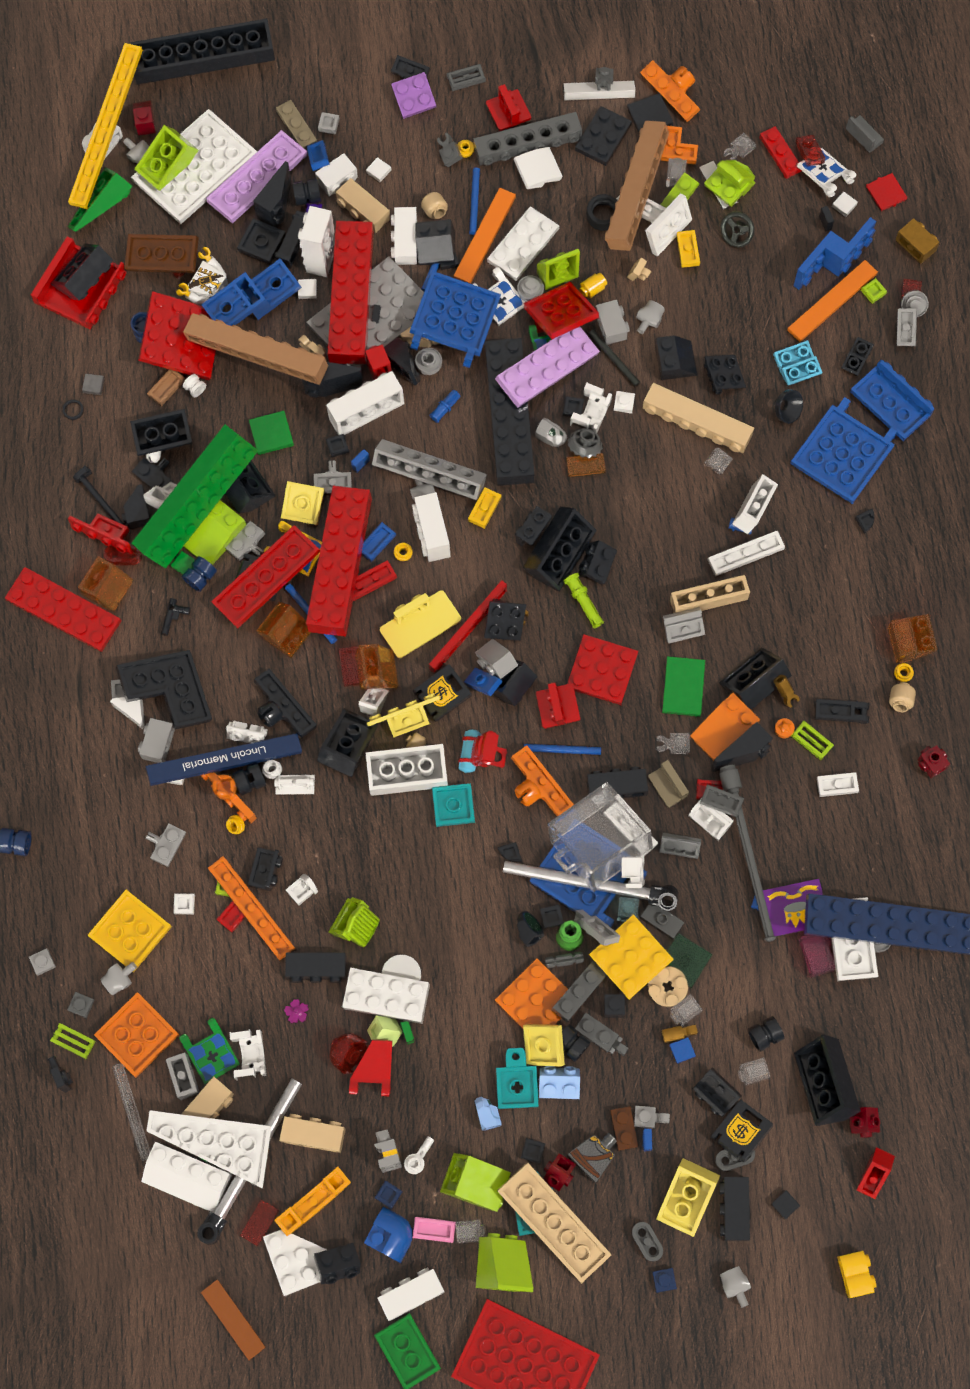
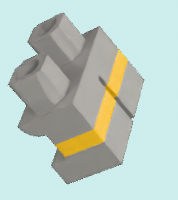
(390, 1152)

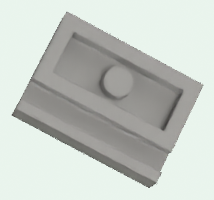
(683, 625)

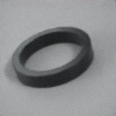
(75, 417)

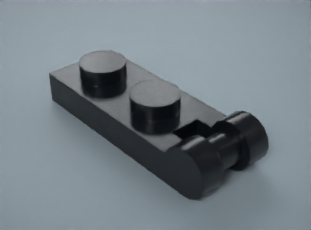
(841, 711)

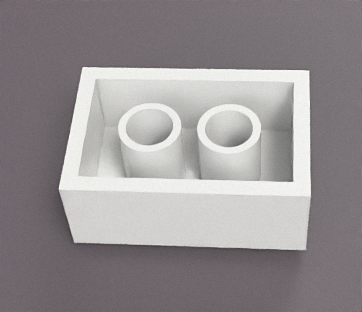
(431, 527)

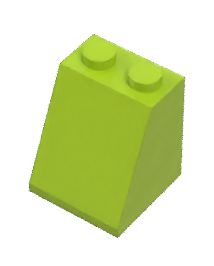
(475, 1181)
(503, 1264)

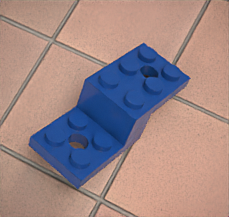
(835, 254)
(252, 295)

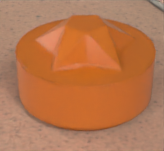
(784, 728)

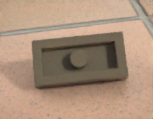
(668, 784)

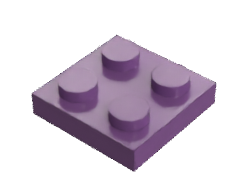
(413, 95)

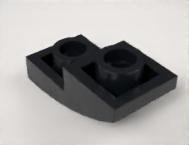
(857, 356)

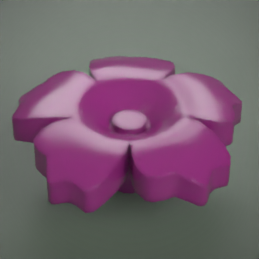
(296, 1011)

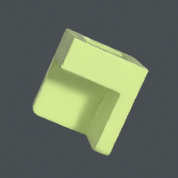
(384, 1029)

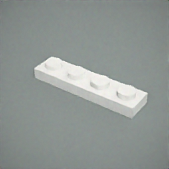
(746, 553)

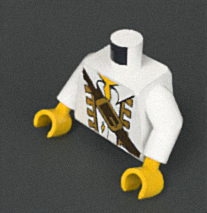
(206, 282)

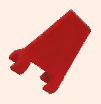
(374, 1067)

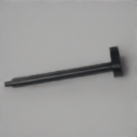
(81, 476)

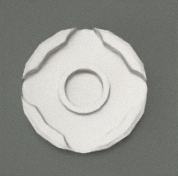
(403, 967)

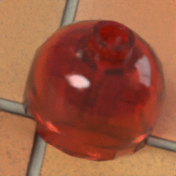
(347, 1052)

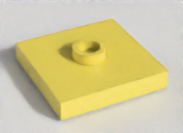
(302, 503)
(543, 1045)

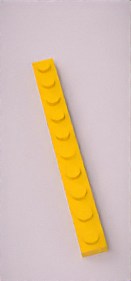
(105, 126)

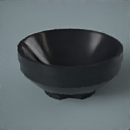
(792, 407)

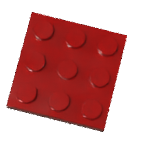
(561, 310)
(602, 669)

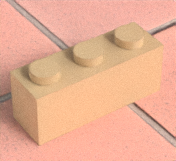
(362, 205)
(210, 1100)
(312, 1133)

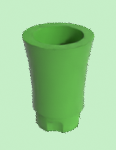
(569, 942)

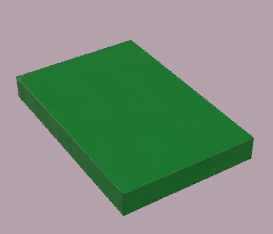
(683, 686)
(407, 1351)

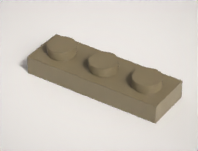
(296, 124)

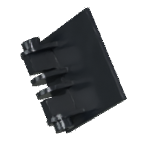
(724, 373)
(504, 620)

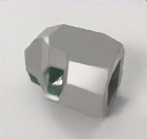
(550, 433)

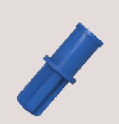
(444, 406)

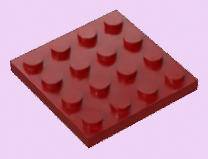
(164, 338)

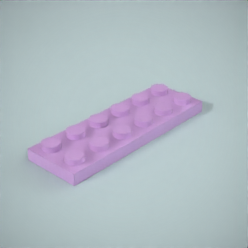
(244, 185)
(546, 366)

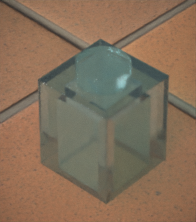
(627, 908)

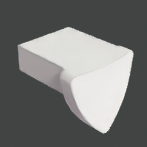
(302, 889)

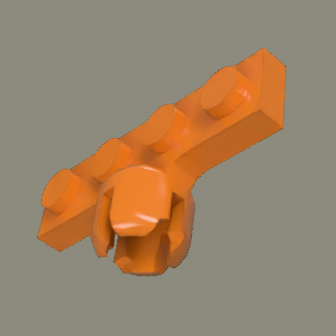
(673, 88)
(539, 783)
(225, 789)

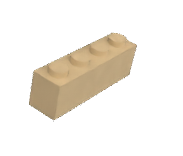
(711, 595)

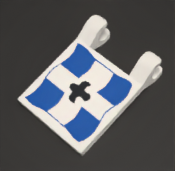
(826, 173)
(509, 302)

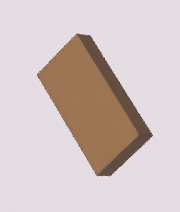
(166, 387)

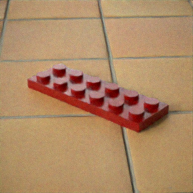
(265, 576)
(63, 609)

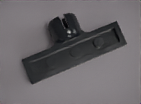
(282, 705)

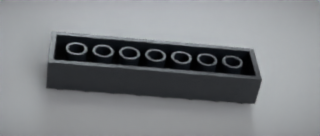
(204, 51)
(509, 423)

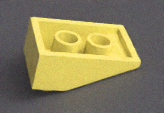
(688, 1197)

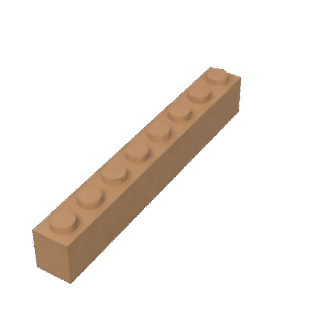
(637, 185)
(255, 348)

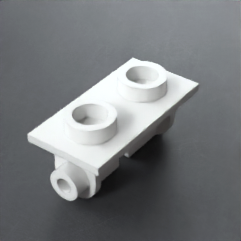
(238, 732)
(295, 784)

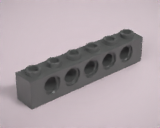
(534, 132)

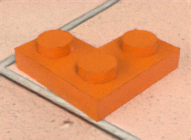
(675, 149)

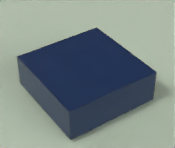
(388, 1194)

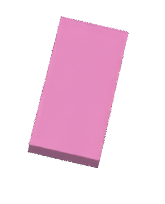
(434, 1229)

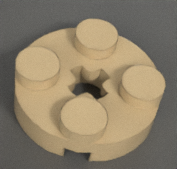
(671, 997)

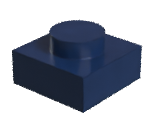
(664, 1280)

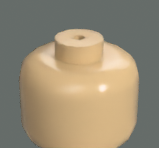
(415, 740)

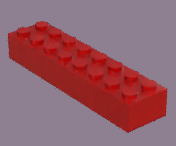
(350, 292)
(339, 561)

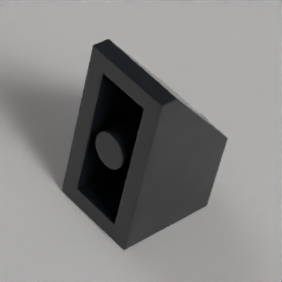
(136, 509)

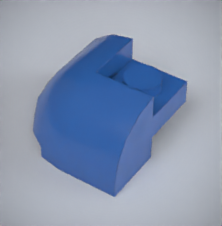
(390, 1235)

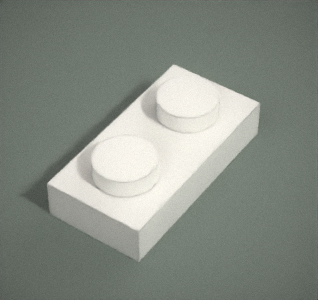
(837, 784)

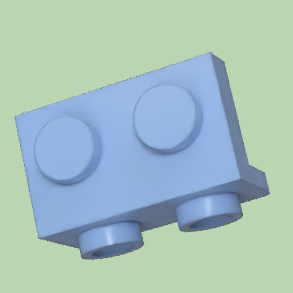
(559, 1082)

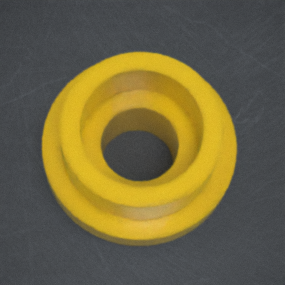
(466, 152)
(403, 546)
(903, 667)
(235, 824)

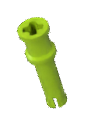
(580, 593)

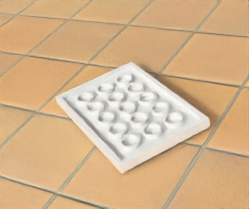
(218, 157)

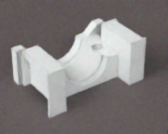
(594, 411)
(633, 868)
(251, 1053)

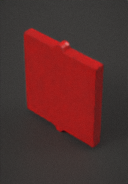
(886, 192)

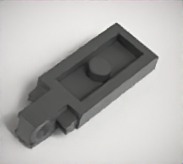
(600, 1035)

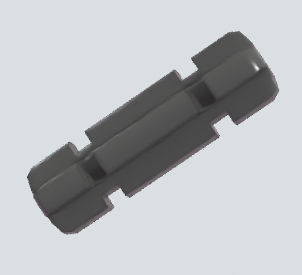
(563, 960)

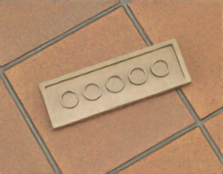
(554, 1222)

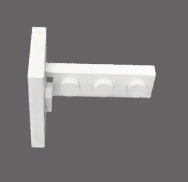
(665, 222)

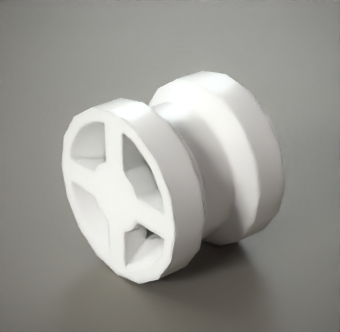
(194, 385)

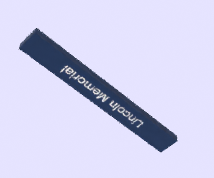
(223, 759)

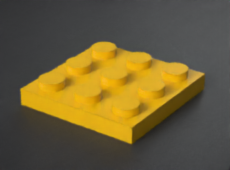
(129, 930)
(633, 959)

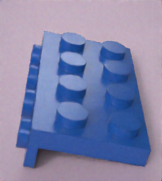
(893, 400)

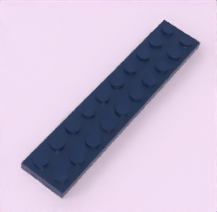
(887, 924)

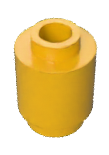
(593, 285)

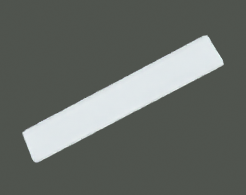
(589, 90)

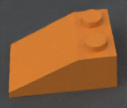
(724, 726)

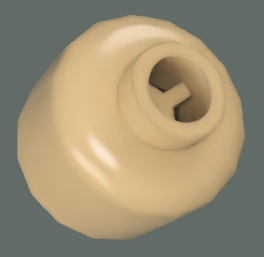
(434, 205)
(902, 697)

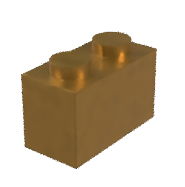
(917, 240)

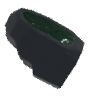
(529, 929)

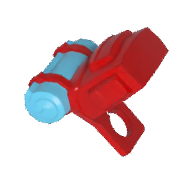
(480, 751)

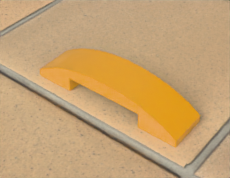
(313, 1202)

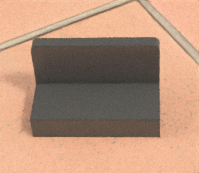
(864, 133)

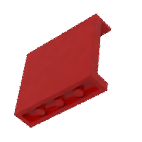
(85, 311)

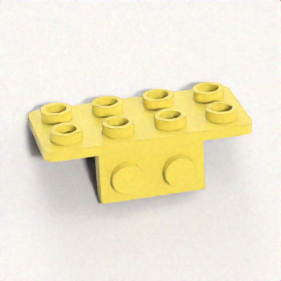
(419, 622)
(406, 719)

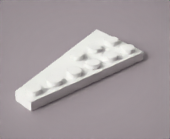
(227, 1144)

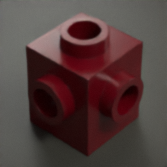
(933, 761)
(865, 1122)
(559, 1172)

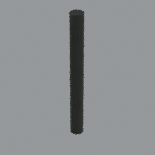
(614, 358)

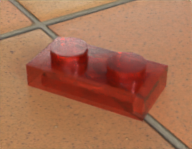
(810, 150)

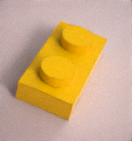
(688, 248)
(484, 508)

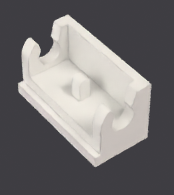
(711, 820)

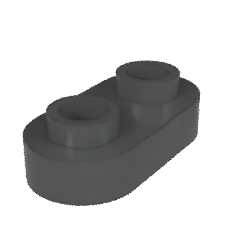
(733, 1161)
(648, 1241)

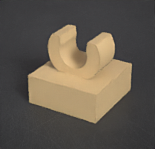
(638, 270)

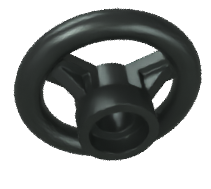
(744, 226)

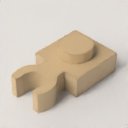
(311, 346)

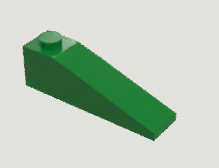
(108, 191)

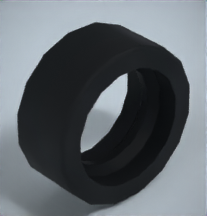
(602, 199)

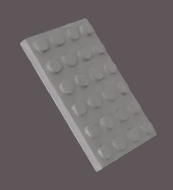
(398, 301)

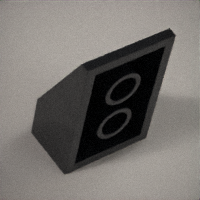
(273, 199)
(335, 380)
(347, 742)
(746, 749)

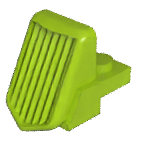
(730, 181)
(355, 922)

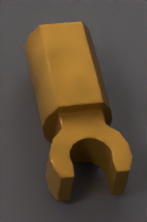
(785, 690)
(678, 1033)

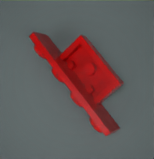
(105, 530)

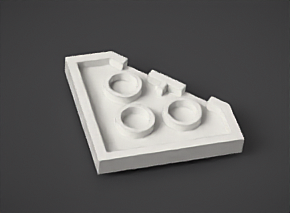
(293, 1261)

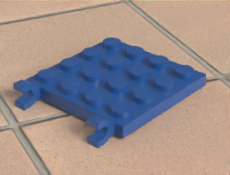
(454, 315)
(843, 452)
(577, 897)

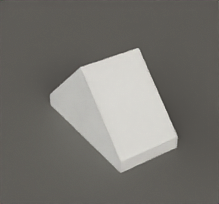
(373, 701)
(132, 710)

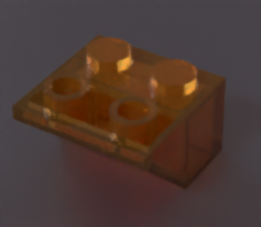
(105, 584)
(284, 629)
(912, 638)
(376, 667)

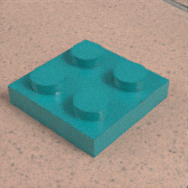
(453, 805)

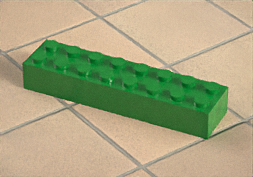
(194, 496)

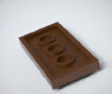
(161, 253)

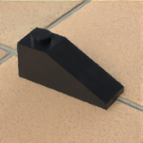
(402, 359)

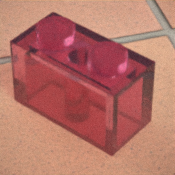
(817, 955)

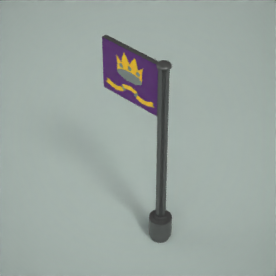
(780, 907)

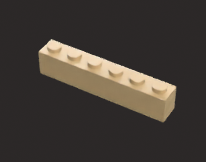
(698, 418)

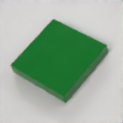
(271, 432)

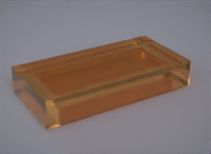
(585, 466)

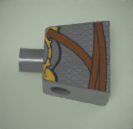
(594, 1156)

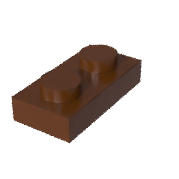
(624, 1128)

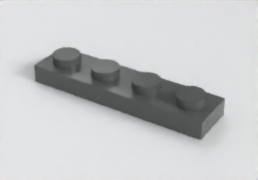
(579, 991)

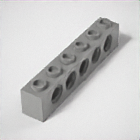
(429, 469)

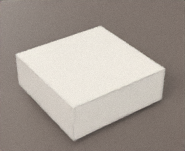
(378, 169)
(844, 204)
(308, 289)
(184, 903)

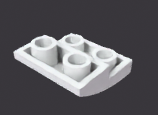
(538, 168)

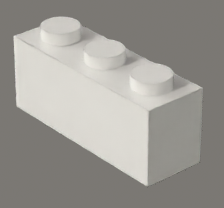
(404, 236)
(755, 504)
(410, 1293)

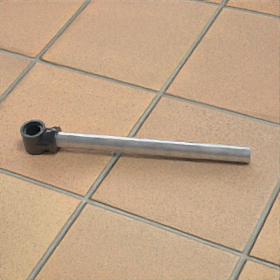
(654, 894)
(217, 1219)

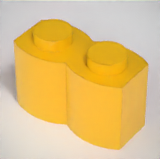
(856, 1274)

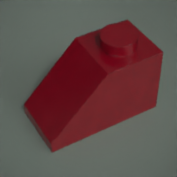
(144, 118)

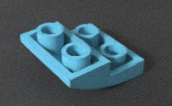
(797, 363)

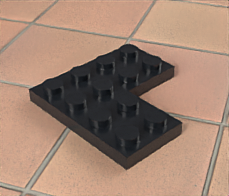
(170, 676)

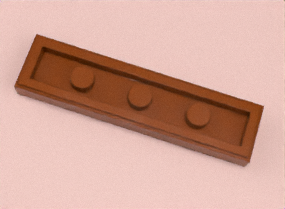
(233, 1319)

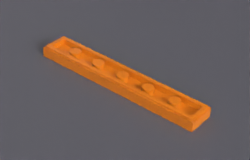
(484, 236)
(832, 301)
(251, 908)

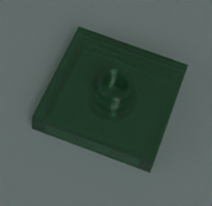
(688, 958)

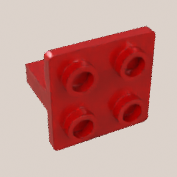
(508, 108)
(558, 705)

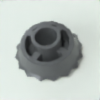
(585, 443)

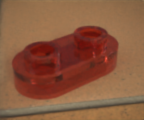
(122, 558)

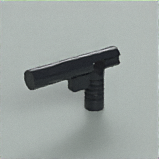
(173, 615)

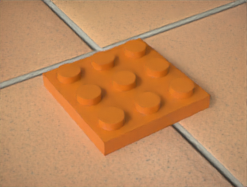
(532, 996)
(136, 1035)

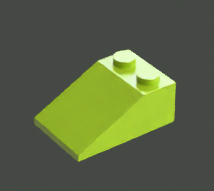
(166, 157)
(559, 268)
(215, 533)

